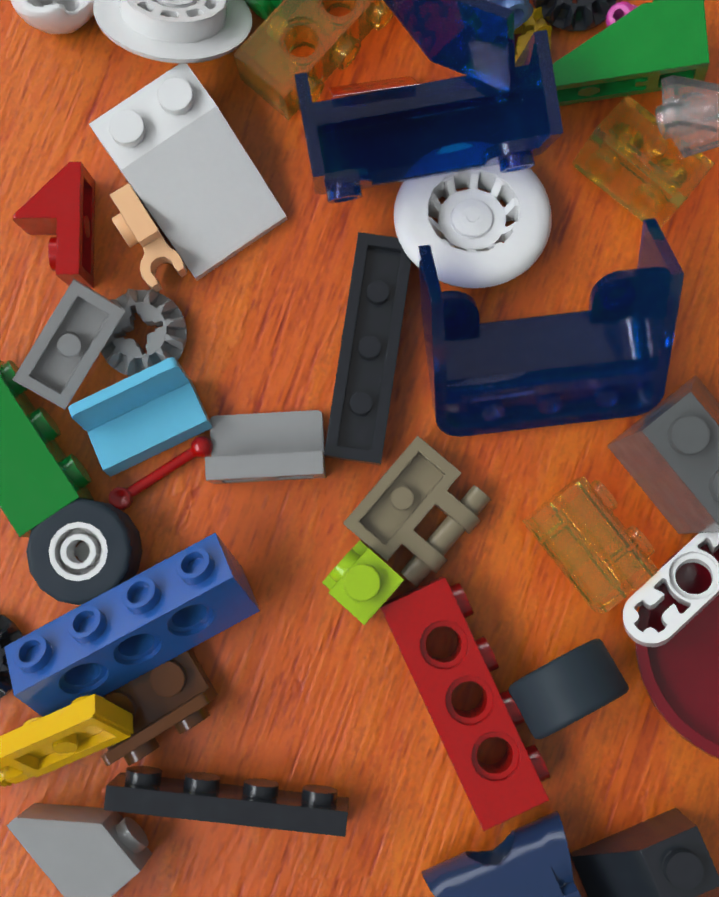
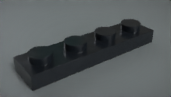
(368, 350)
(206, 799)

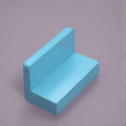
(141, 416)

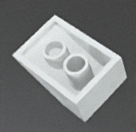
(189, 170)

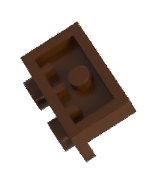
(158, 700)

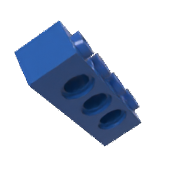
(131, 628)

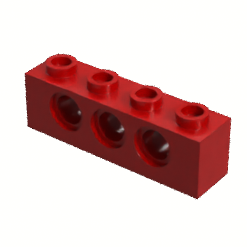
(495, 789)

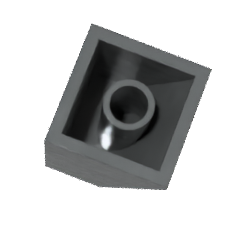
(677, 457)

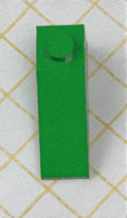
(636, 53)

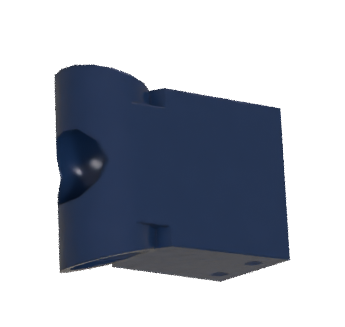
(526, 864)

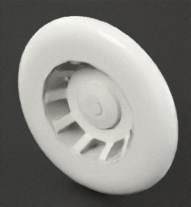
(175, 28)
(473, 224)

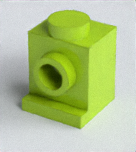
(362, 582)

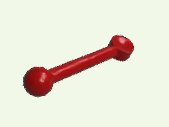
(123, 497)

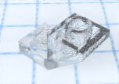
(689, 114)

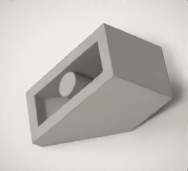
(82, 847)

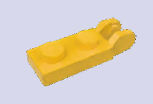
(62, 738)

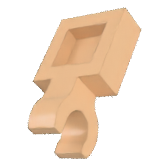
(138, 227)

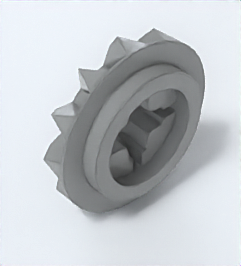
(165, 342)

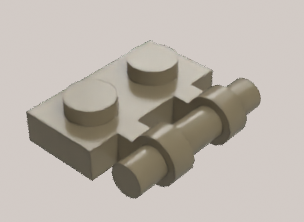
(402, 501)

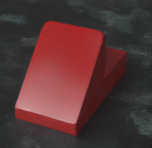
(66, 210)

